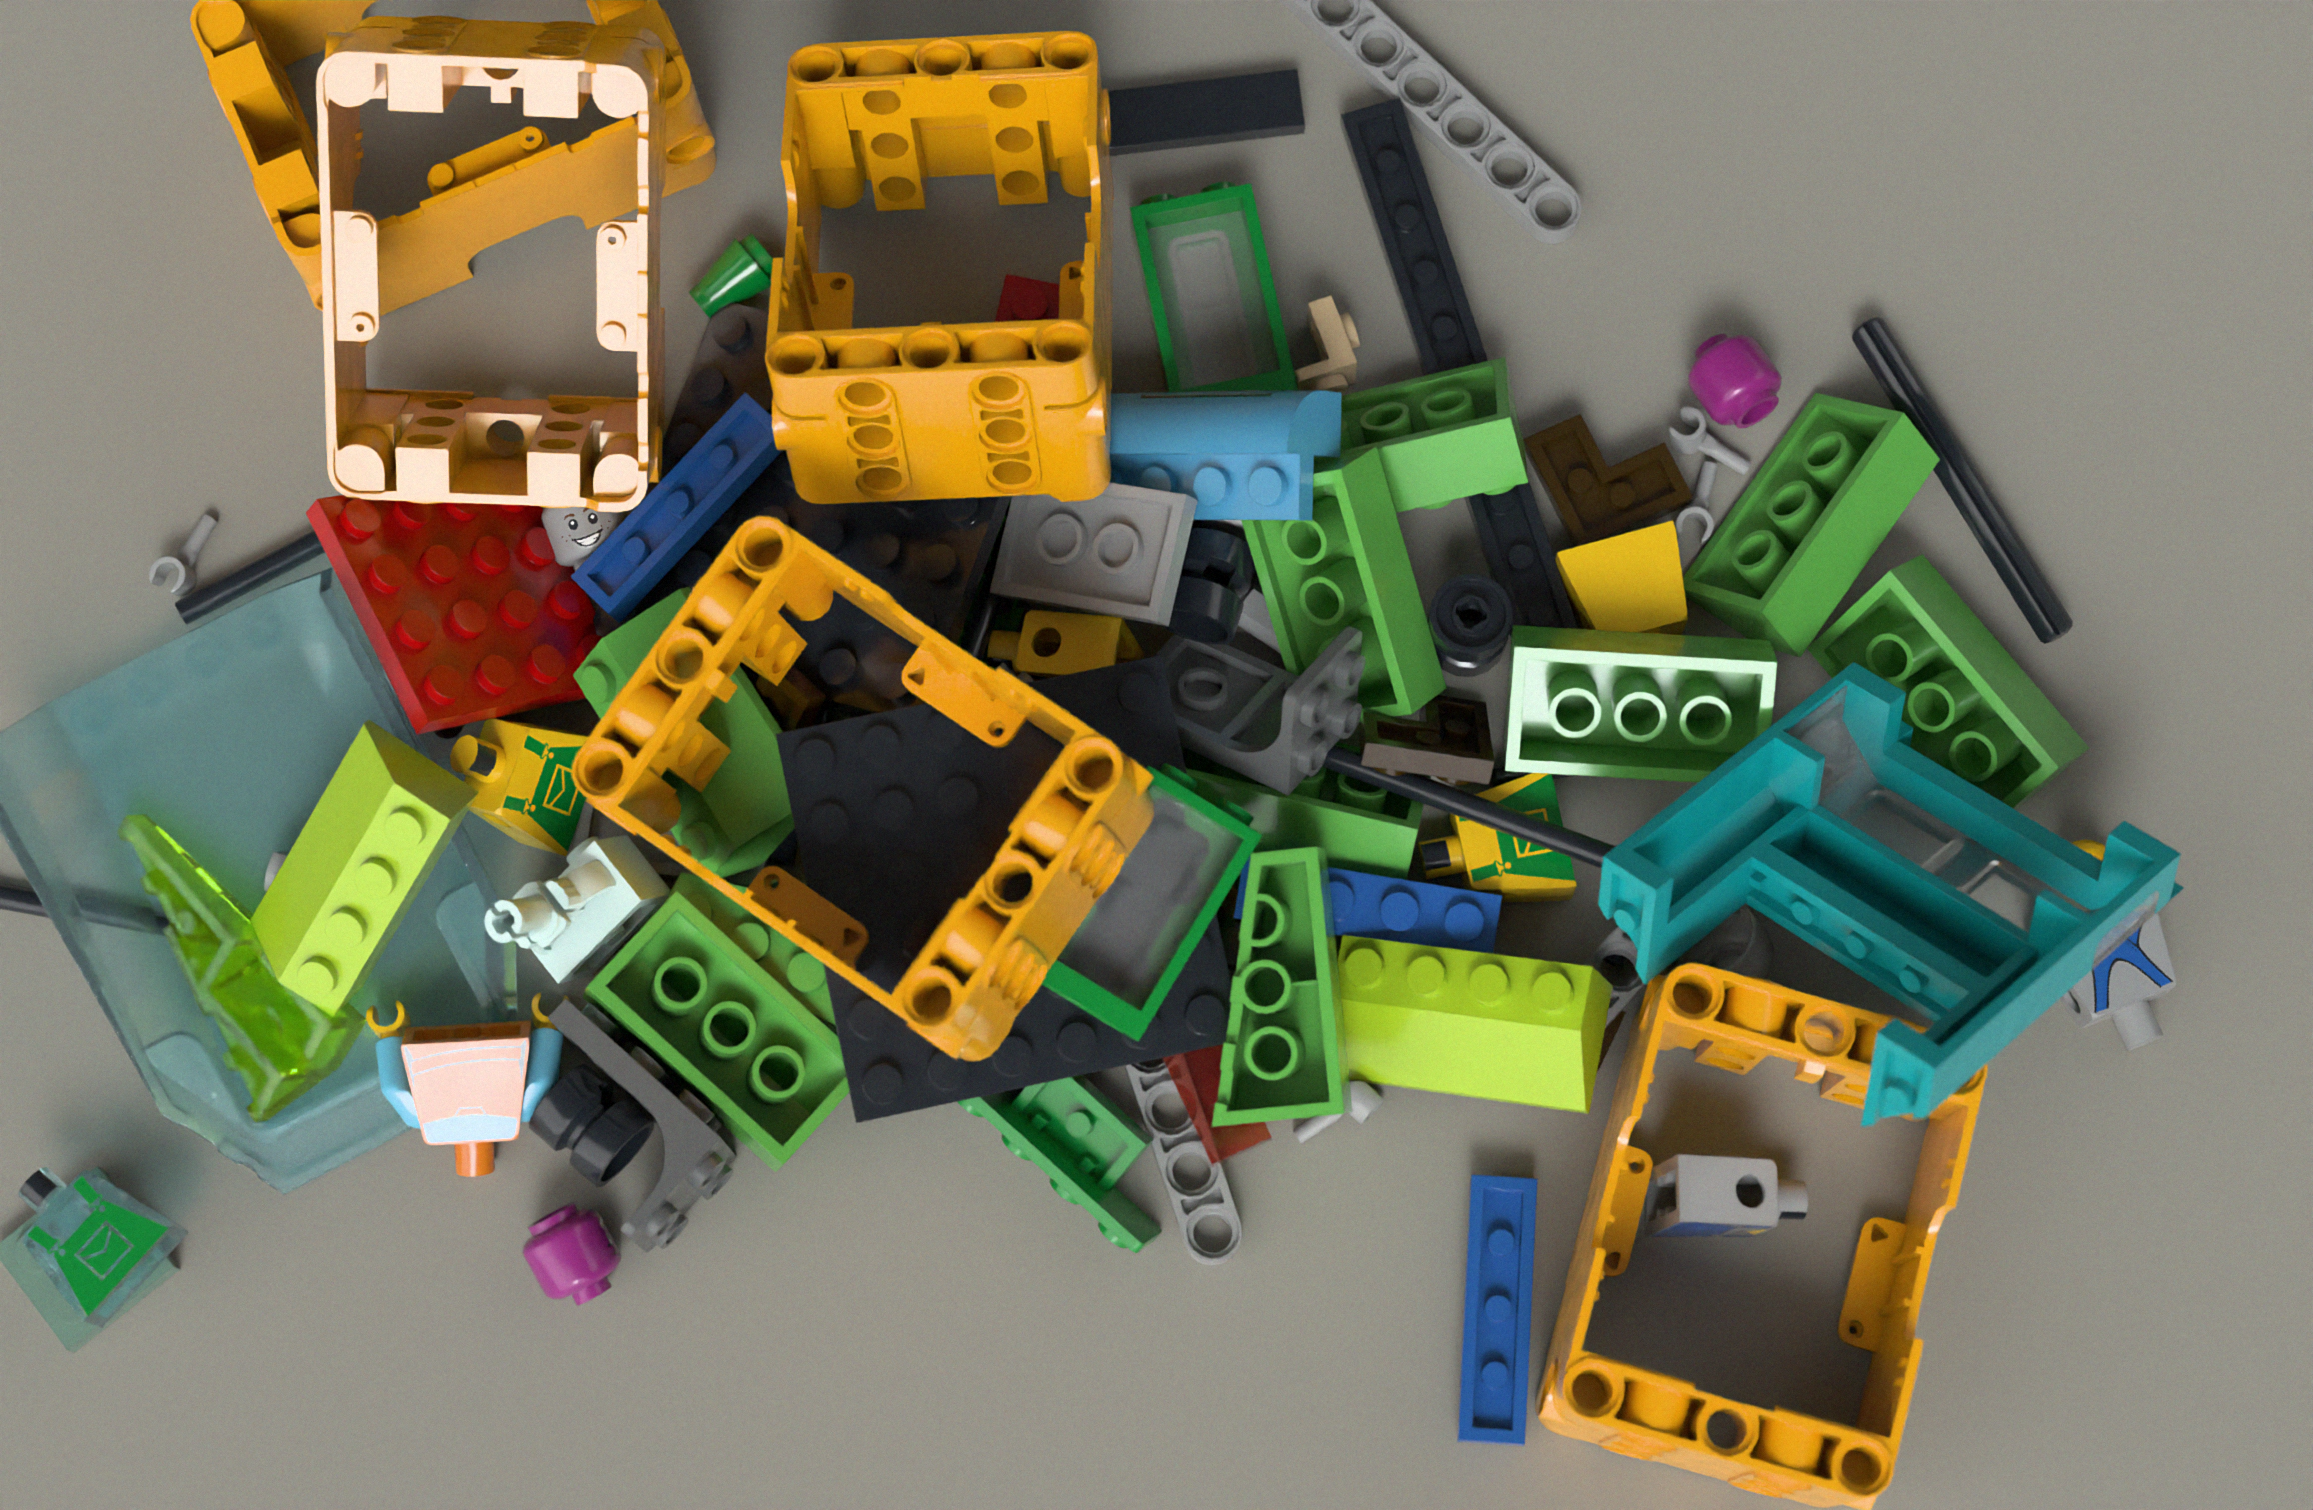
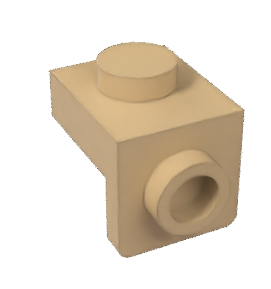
(1334, 341)

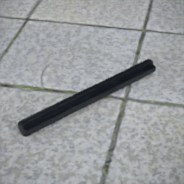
(1964, 482)

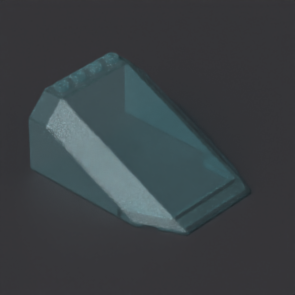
(229, 755)

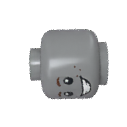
(578, 532)

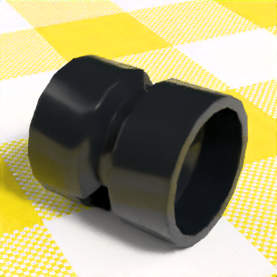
(1208, 592)
(1470, 624)
(586, 1120)

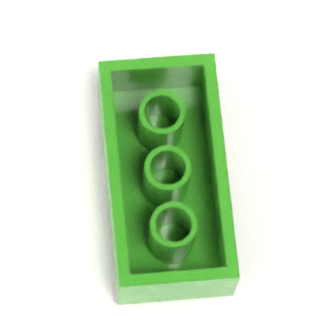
(1633, 702)

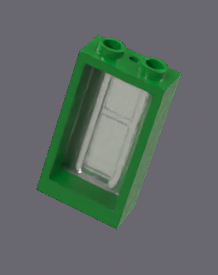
(1211, 291)
(1156, 906)

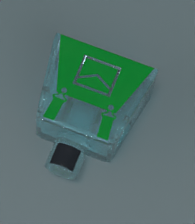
(95, 1240)

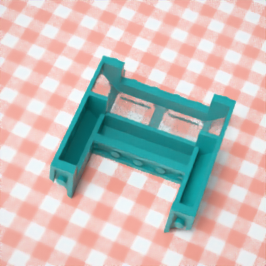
(1891, 876)

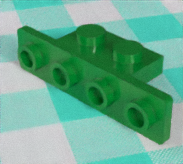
(1080, 1145)

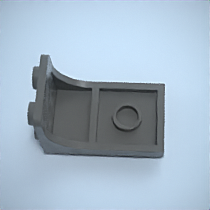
(1259, 714)
(694, 1153)

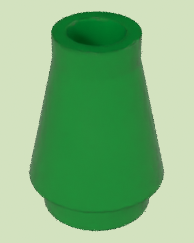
(735, 275)

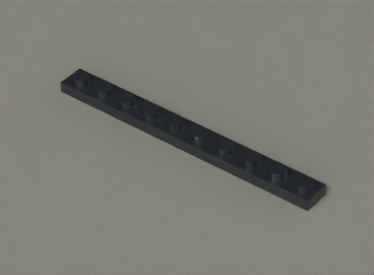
(1448, 339)

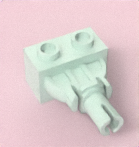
(585, 912)

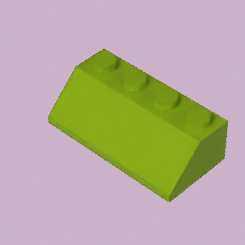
(358, 867)
(1472, 1022)

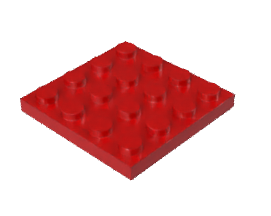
(460, 604)

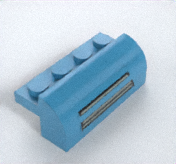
(1227, 449)

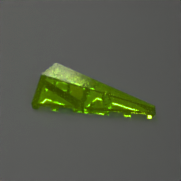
(270, 1031)

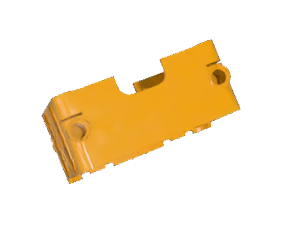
(475, 195)
(935, 402)
(444, 442)
(1067, 835)
(1663, 1416)

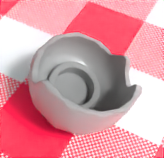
(1735, 946)

